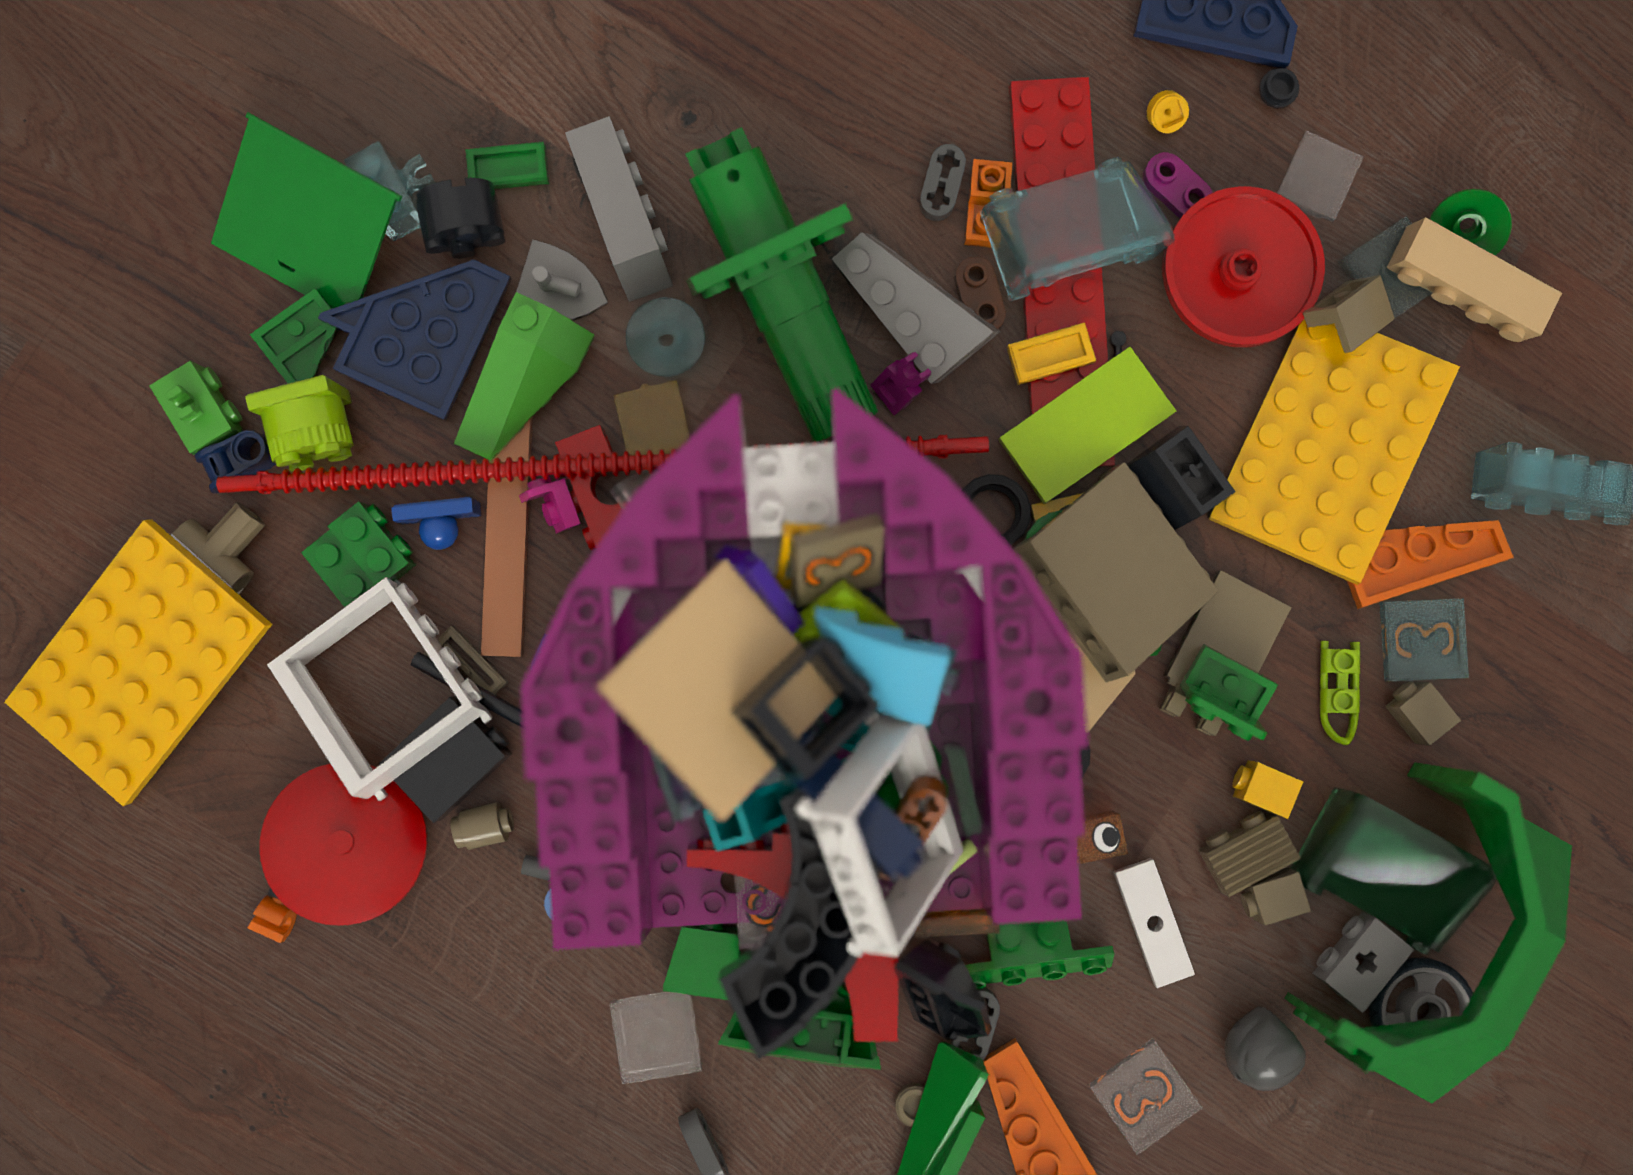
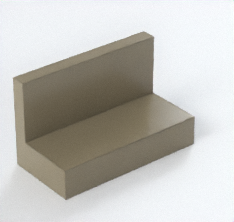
(1357, 310)

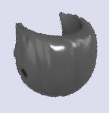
(1263, 1051)

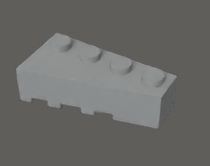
(619, 208)
(914, 307)

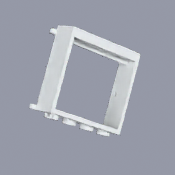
(325, 724)
(876, 923)

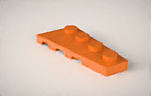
(1428, 555)
(1029, 1118)

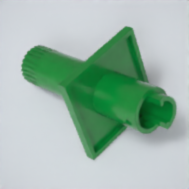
(775, 274)

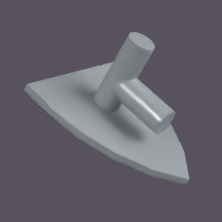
(560, 282)

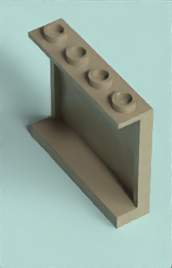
(1116, 573)

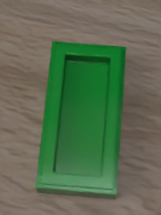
(509, 164)

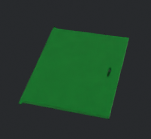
(303, 212)

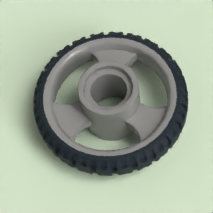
(1426, 976)

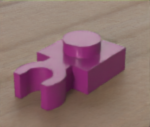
(900, 383)

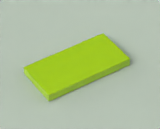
(1087, 425)

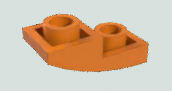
(985, 180)

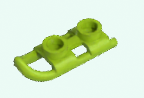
(1342, 698)

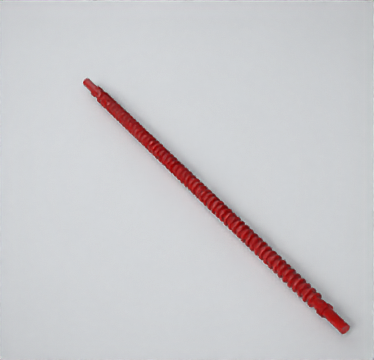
(267, 482)

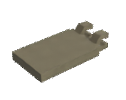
(1233, 622)

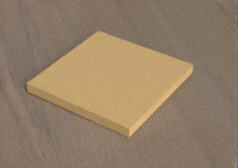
(695, 670)

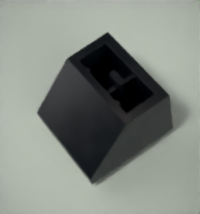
(1181, 477)

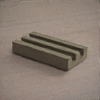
(499, 680)

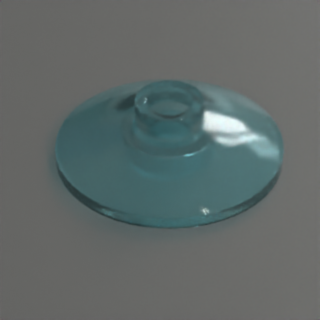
(660, 318)

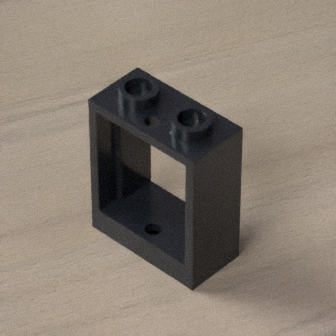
(775, 738)

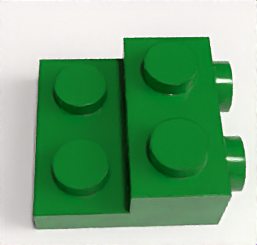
(358, 553)

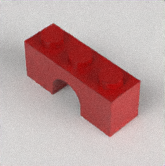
(597, 515)

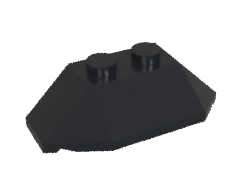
(942, 992)

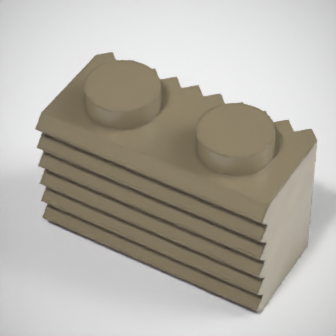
(1248, 852)

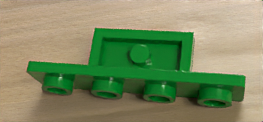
(1036, 951)

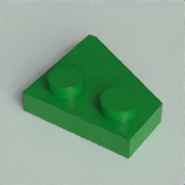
(296, 338)

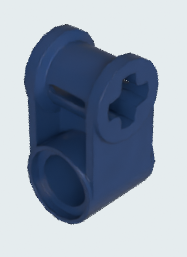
(234, 458)

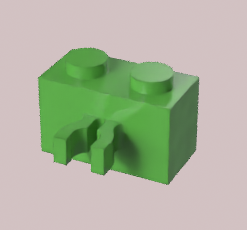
(196, 406)

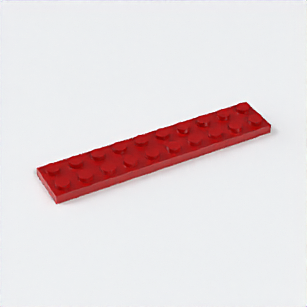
(1051, 143)

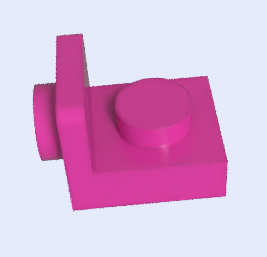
(558, 504)

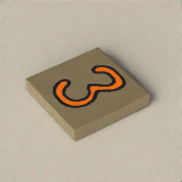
(837, 553)

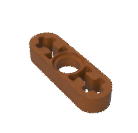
(933, 810)

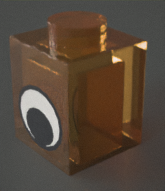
(1102, 838)

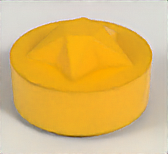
(1167, 111)

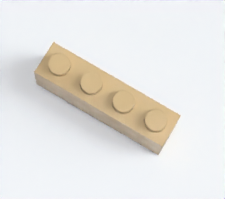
(1473, 281)

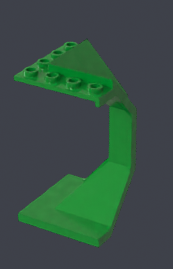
(1535, 879)

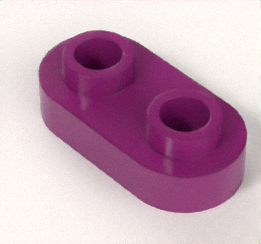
(1174, 190)

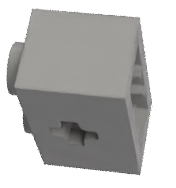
(1382, 957)

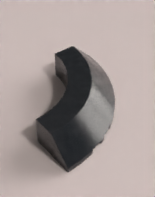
(800, 954)

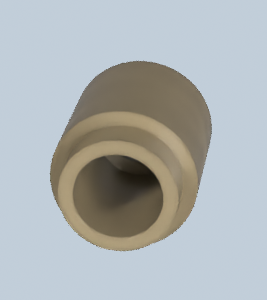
(482, 826)

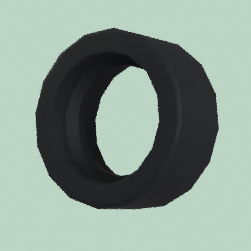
(1014, 492)

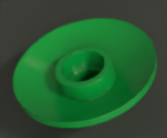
(1490, 215)

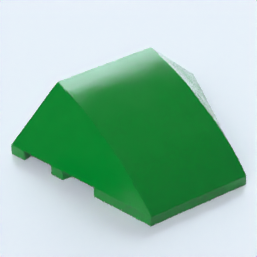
(824, 1041)

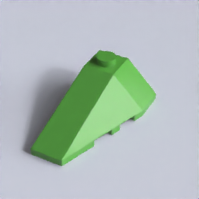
(525, 367)

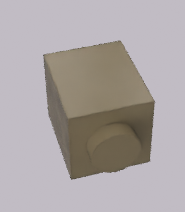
(1422, 712)
(1276, 897)

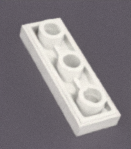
(1162, 944)

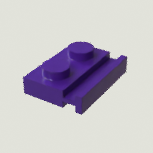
(763, 583)

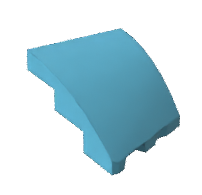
(901, 673)

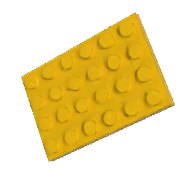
(1334, 448)
(137, 662)

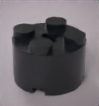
(459, 217)

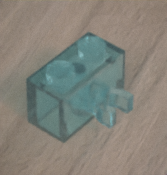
(379, 166)

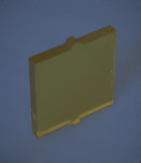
(652, 418)

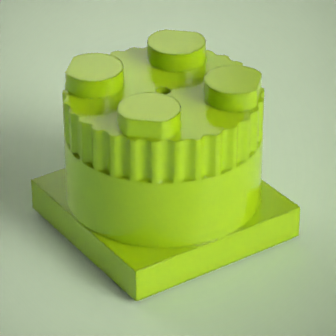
(304, 421)

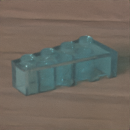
(1544, 483)

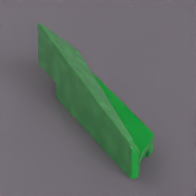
(946, 1114)

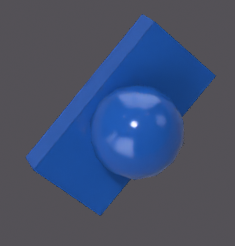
(437, 518)

